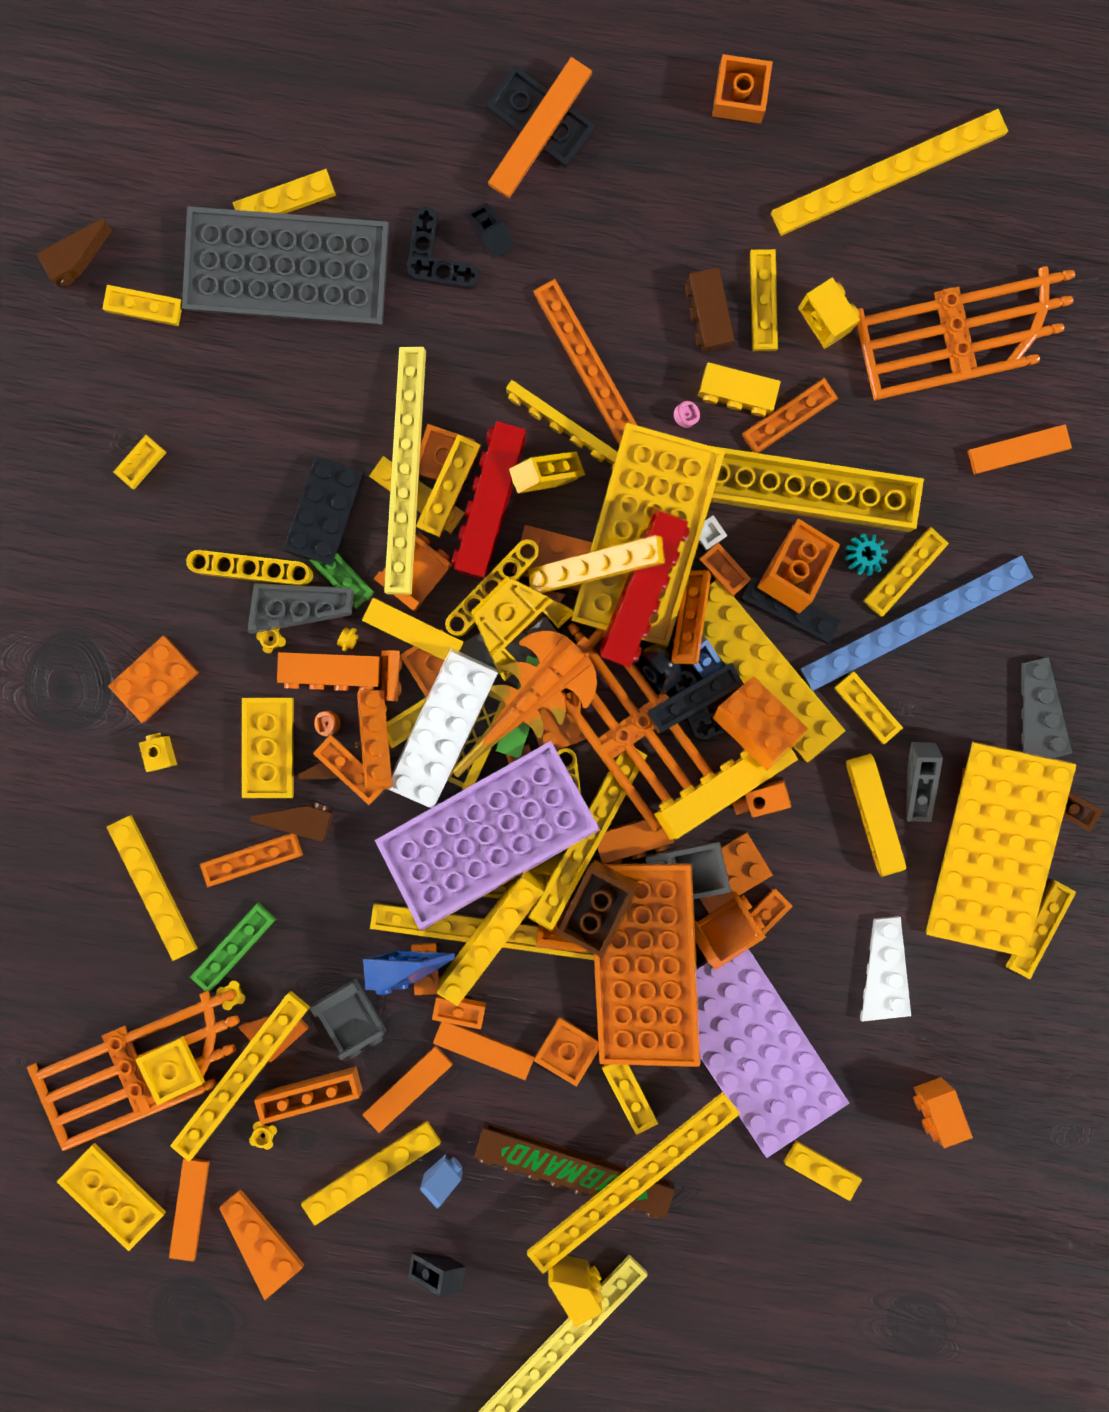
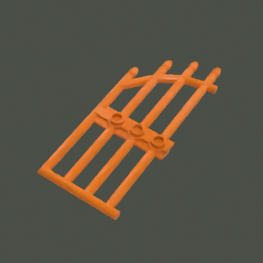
(957, 336)
(629, 731)
(124, 1056)

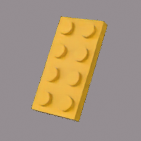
(267, 747)
(111, 1197)

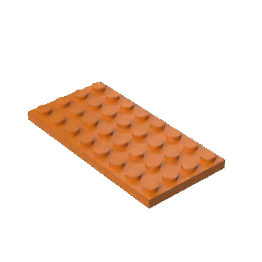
(651, 974)

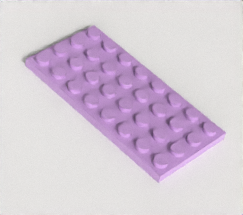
(486, 835)
(761, 1054)

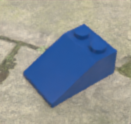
(401, 968)

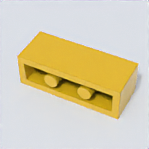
(738, 389)
(546, 472)

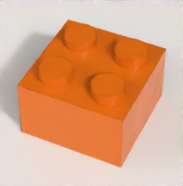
(742, 89)
(942, 1112)

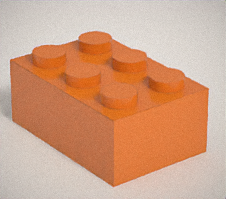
(760, 723)

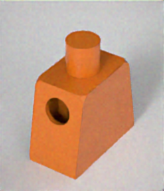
(773, 793)

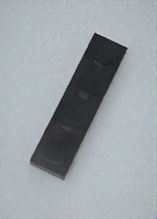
(809, 620)
(694, 698)

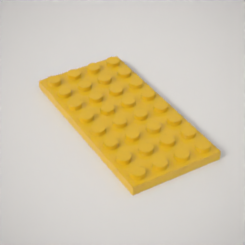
(648, 474)
(1000, 848)

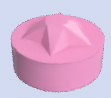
(686, 414)

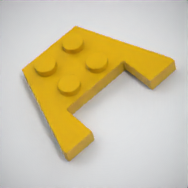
(509, 611)

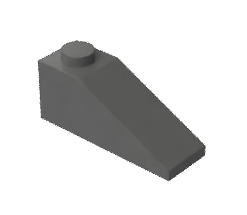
(922, 780)

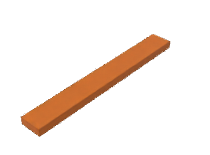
(584, 358)

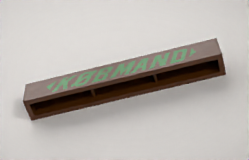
(564, 1167)

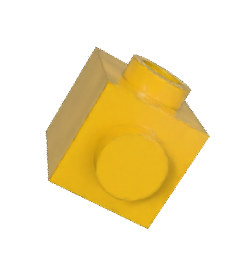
(157, 752)

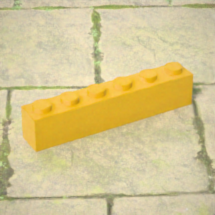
(716, 793)
(490, 936)

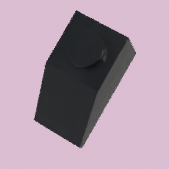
(490, 230)
(437, 1273)

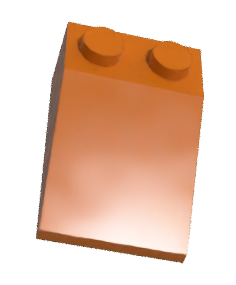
(799, 566)

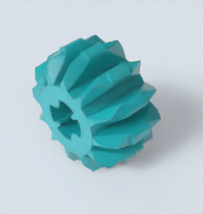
(869, 546)

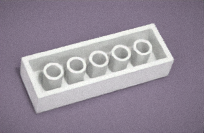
(442, 728)

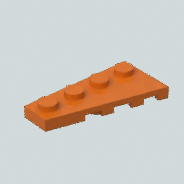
(262, 1247)

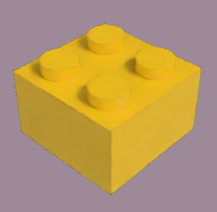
(829, 312)

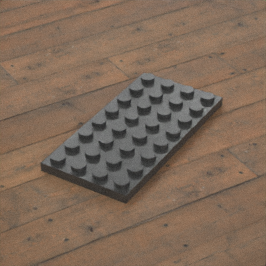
(285, 265)

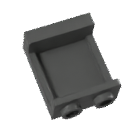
(349, 1019)

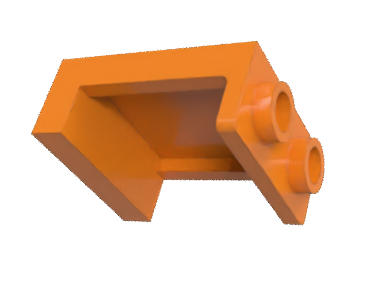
(428, 571)
(728, 931)

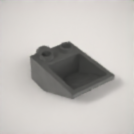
(708, 866)

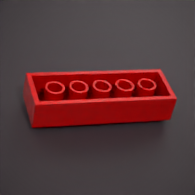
(490, 501)
(642, 592)

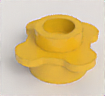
(347, 638)
(268, 646)
(240, 998)
(260, 1142)

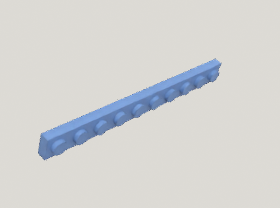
(916, 623)

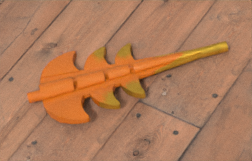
(559, 667)

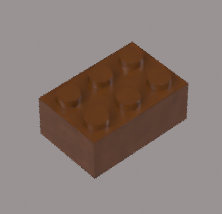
(598, 908)

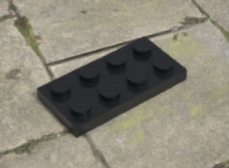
(516, 103)
(323, 511)

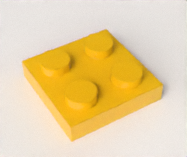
(170, 1070)

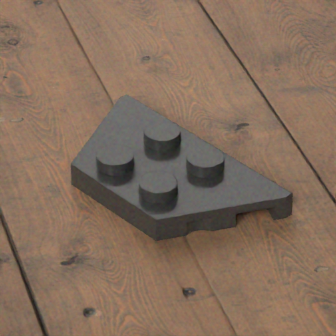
(476, 648)

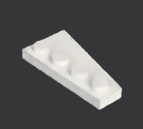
(886, 982)

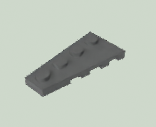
(294, 605)
(1041, 713)

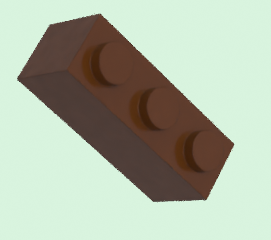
(709, 310)

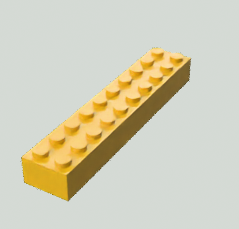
(818, 490)

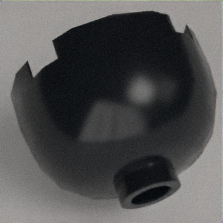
(658, 667)

